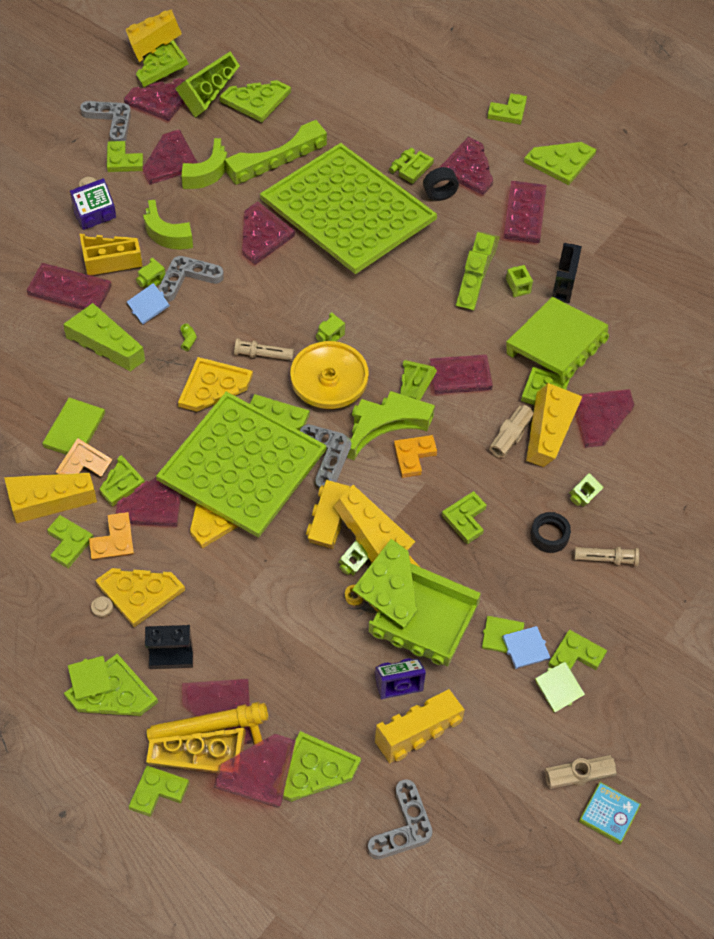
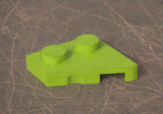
(416, 379)
(120, 482)

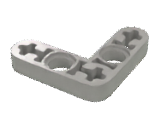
(114, 115)
(187, 271)
(331, 446)
(408, 831)

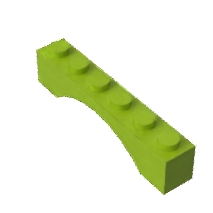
(249, 165)

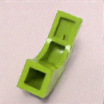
(205, 173)
(166, 234)

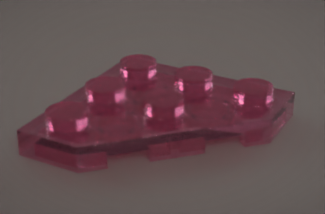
(158, 99)
(168, 158)
(471, 166)
(263, 233)
(602, 415)
(152, 505)
(217, 696)
(258, 771)

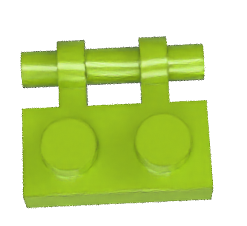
(414, 168)

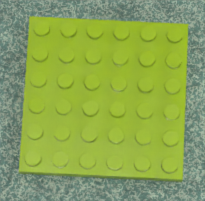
(241, 463)

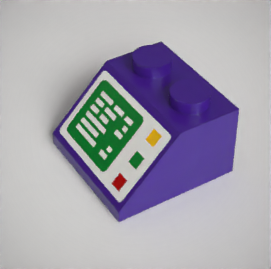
(92, 204)
(400, 678)

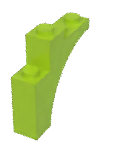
(476, 268)
(393, 414)

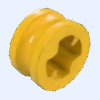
(352, 601)

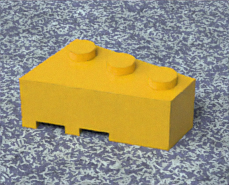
(152, 33)
(110, 254)
(326, 520)

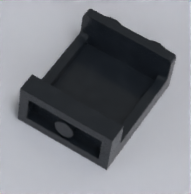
(565, 281)
(169, 646)

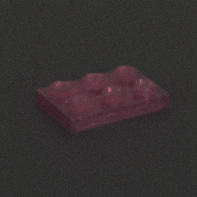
(461, 374)

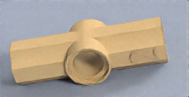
(511, 431)
(566, 774)

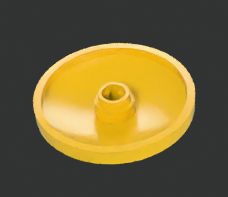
(329, 374)

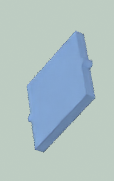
(148, 303)
(526, 647)

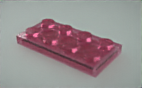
(525, 212)
(68, 287)

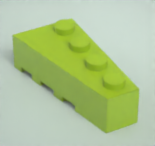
(100, 333)

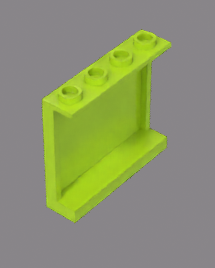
(559, 338)
(440, 619)

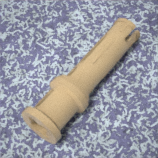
(255, 349)
(618, 556)

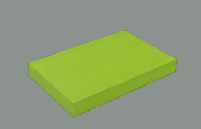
(74, 421)

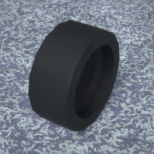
(436, 176)
(554, 519)

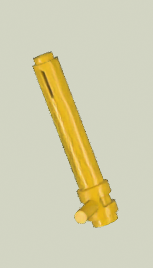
(241, 716)

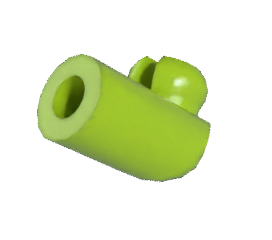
(189, 336)

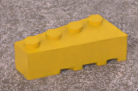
(550, 423)
(48, 494)
(369, 523)
(418, 726)
(196, 751)

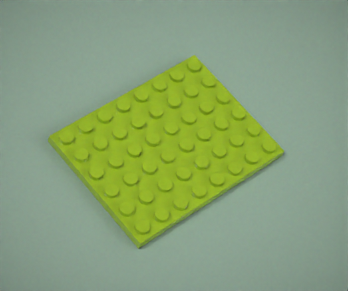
(348, 207)

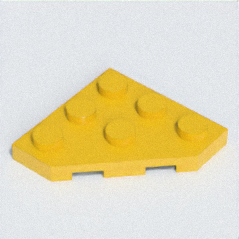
(209, 383)
(209, 526)
(139, 592)

